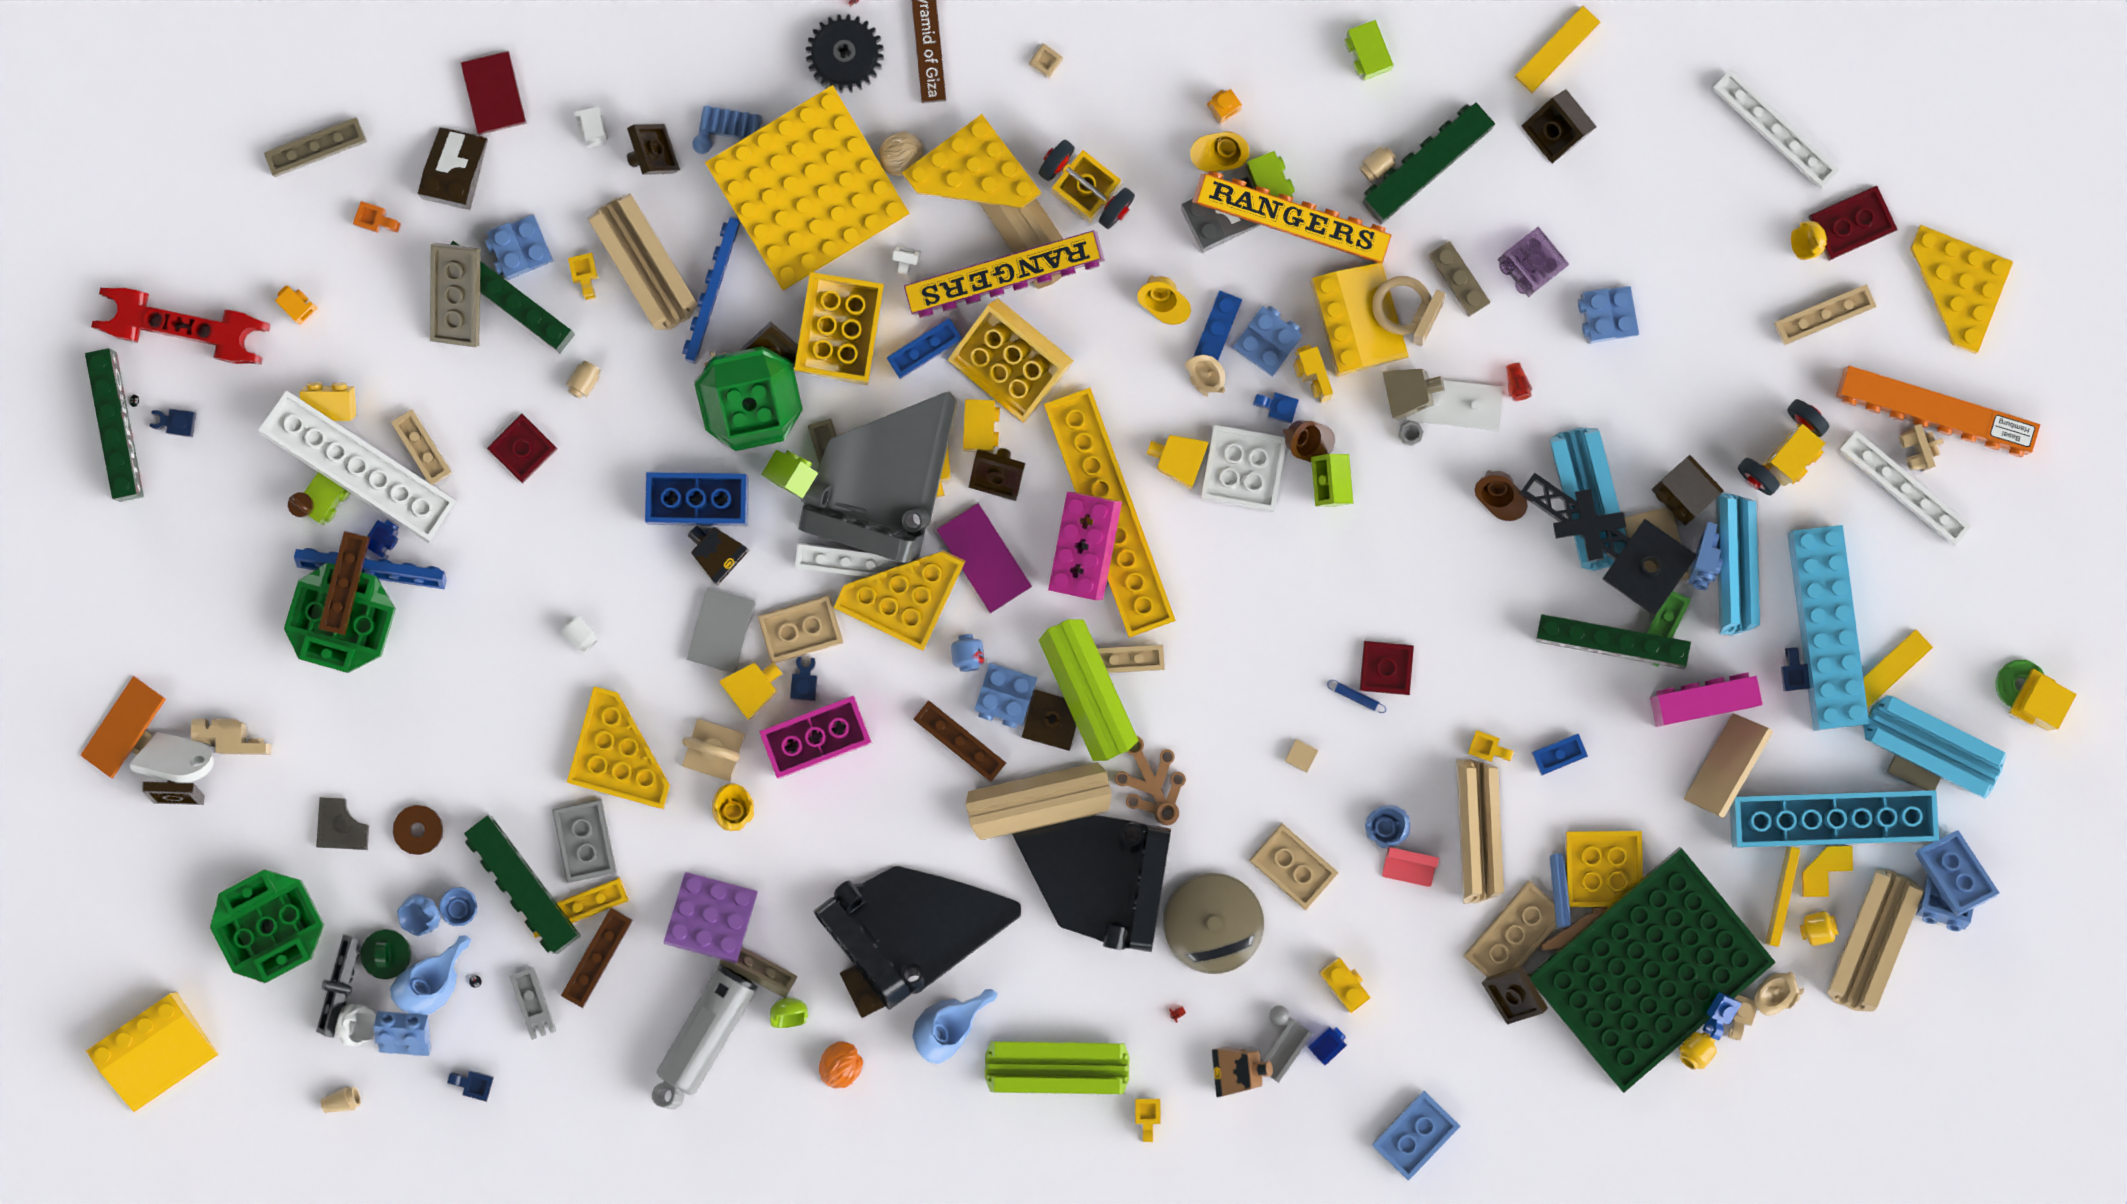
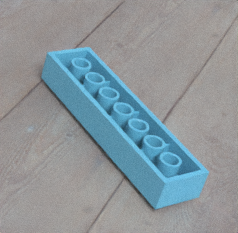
(1828, 627)
(1834, 819)

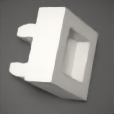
(906, 258)

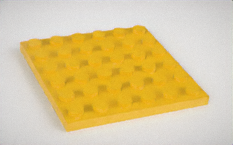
(807, 187)

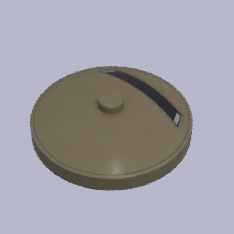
(1213, 923)

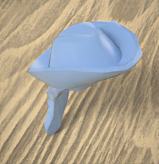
(429, 982)
(948, 1019)

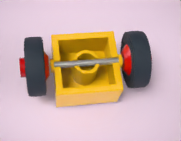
(1086, 185)
(1792, 456)

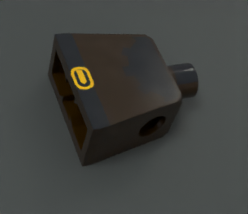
(716, 552)

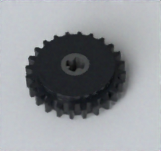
(839, 36)

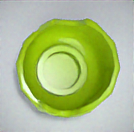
(788, 1013)

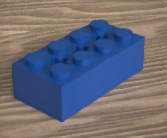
(686, 486)

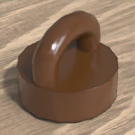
(300, 505)

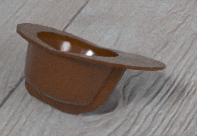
(1309, 439)
(1501, 496)

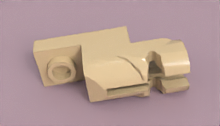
(228, 736)

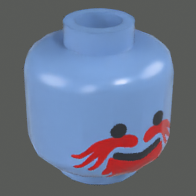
(967, 653)

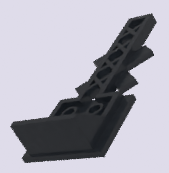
(1628, 571)

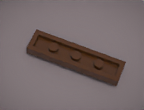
(344, 583)
(959, 741)
(596, 958)

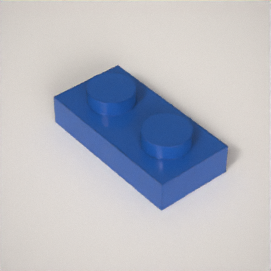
(1559, 754)

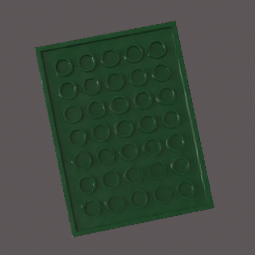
(1650, 969)

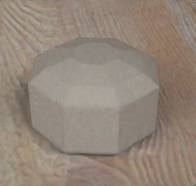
(1410, 433)

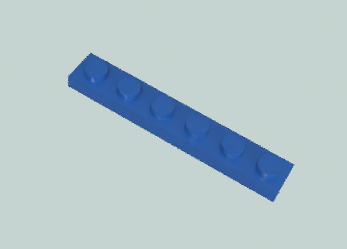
(708, 299)
(383, 569)

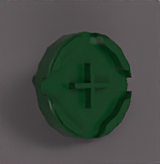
(385, 954)

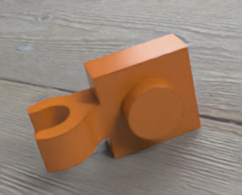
(372, 218)

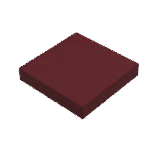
(522, 448)
(1386, 668)

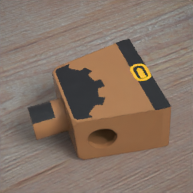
(1238, 1070)

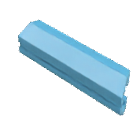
(1581, 467)
(1739, 571)
(1934, 745)

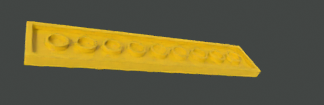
(1097, 473)

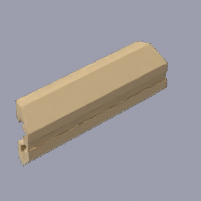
(1024, 228)
(643, 262)
(1039, 801)
(1479, 830)
(1875, 941)

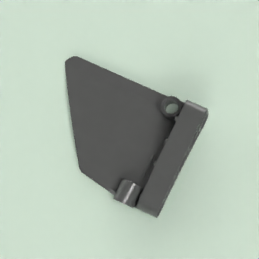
(881, 478)

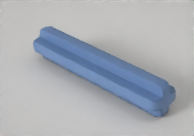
(1560, 890)

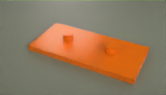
(123, 727)

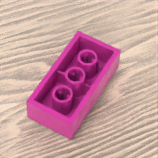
(1100, 541)
(1705, 701)
(800, 730)

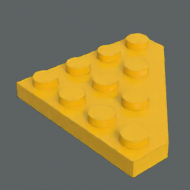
(973, 168)
(1962, 283)
(904, 598)
(615, 755)

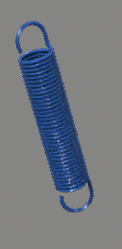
(1355, 696)

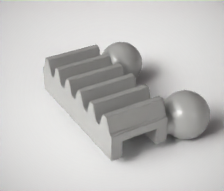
(1288, 1045)

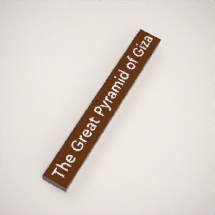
(928, 51)

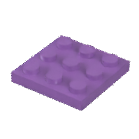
(710, 917)

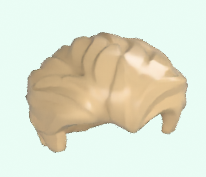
(900, 152)

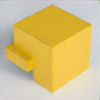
(2042, 701)

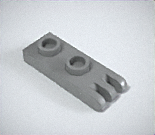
(532, 1002)

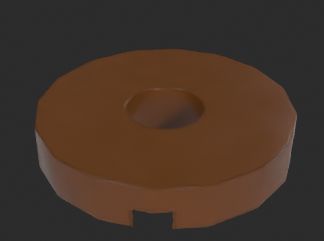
(403, 830)

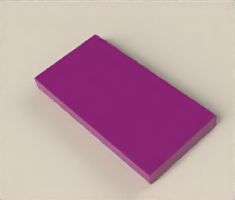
(988, 560)

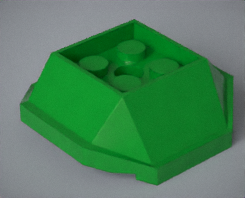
(750, 374)
(366, 628)
(240, 920)

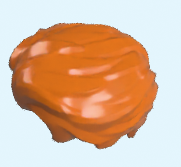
(840, 1065)

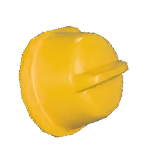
(1219, 151)
(1164, 300)

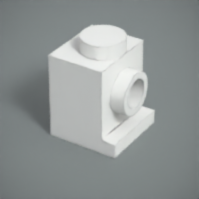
(591, 126)

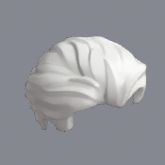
(355, 1024)

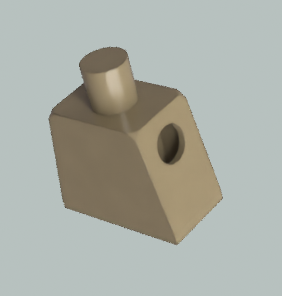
(1410, 391)

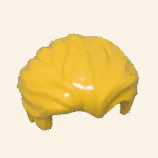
(732, 807)

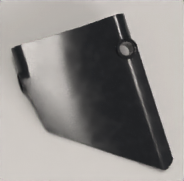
(1099, 877)
(911, 927)

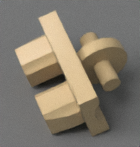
(1924, 458)

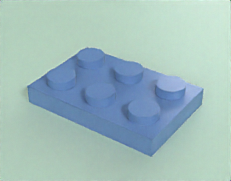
(1957, 873)
(1416, 1135)

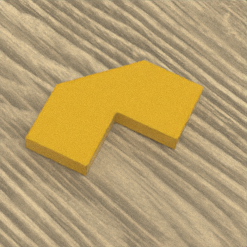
(1815, 876)

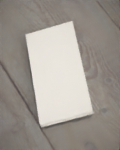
(1464, 406)

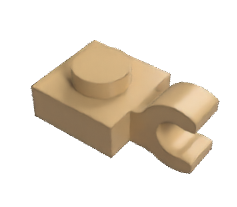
(1744, 1015)

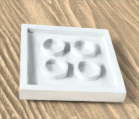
(1244, 468)

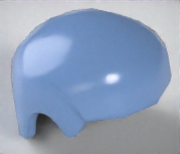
(458, 906)

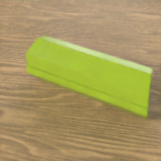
(1088, 689)
(1057, 1067)

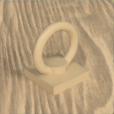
(1424, 316)
(713, 749)

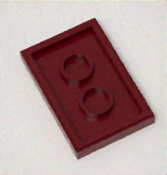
(493, 93)
(1854, 222)

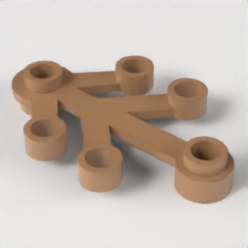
(1153, 786)

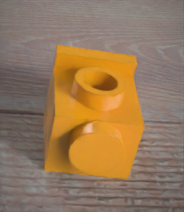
(1224, 105)
(295, 304)

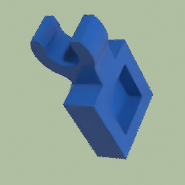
(1280, 407)
(1720, 1012)

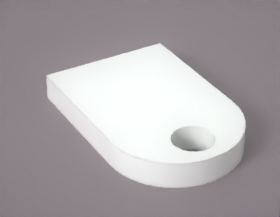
(173, 759)

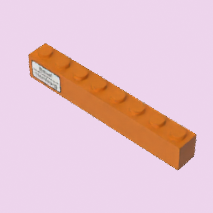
(1937, 410)

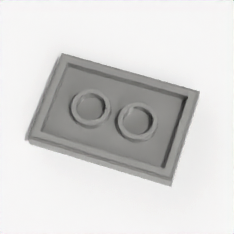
(721, 630)
(584, 841)

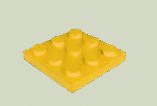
(1602, 866)

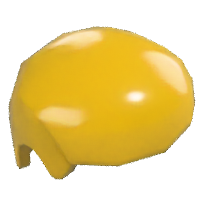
(1808, 240)

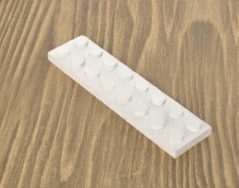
(356, 466)

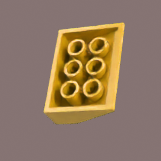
(1349, 322)
(839, 328)
(1010, 359)
(152, 1051)

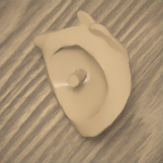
(1206, 374)
(1777, 993)

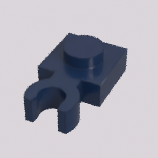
(177, 423)
(804, 684)

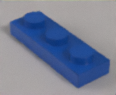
(1218, 325)
(924, 348)

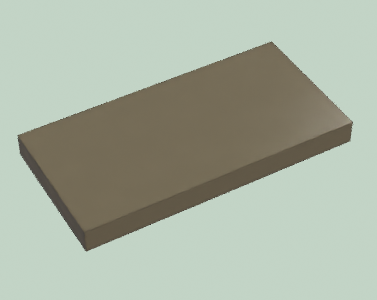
(455, 294)

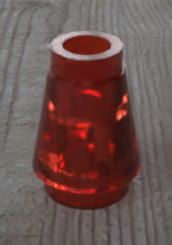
(1518, 383)

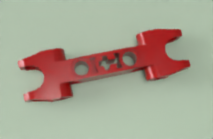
(226, 335)

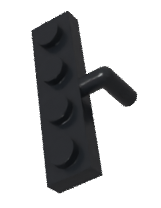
(338, 986)

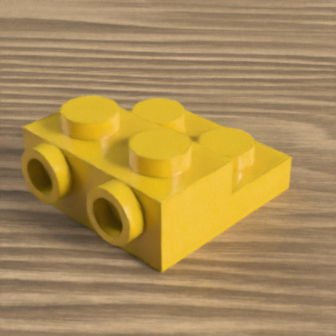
(1310, 367)

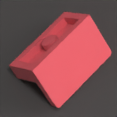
(1409, 866)

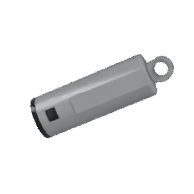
(702, 1036)

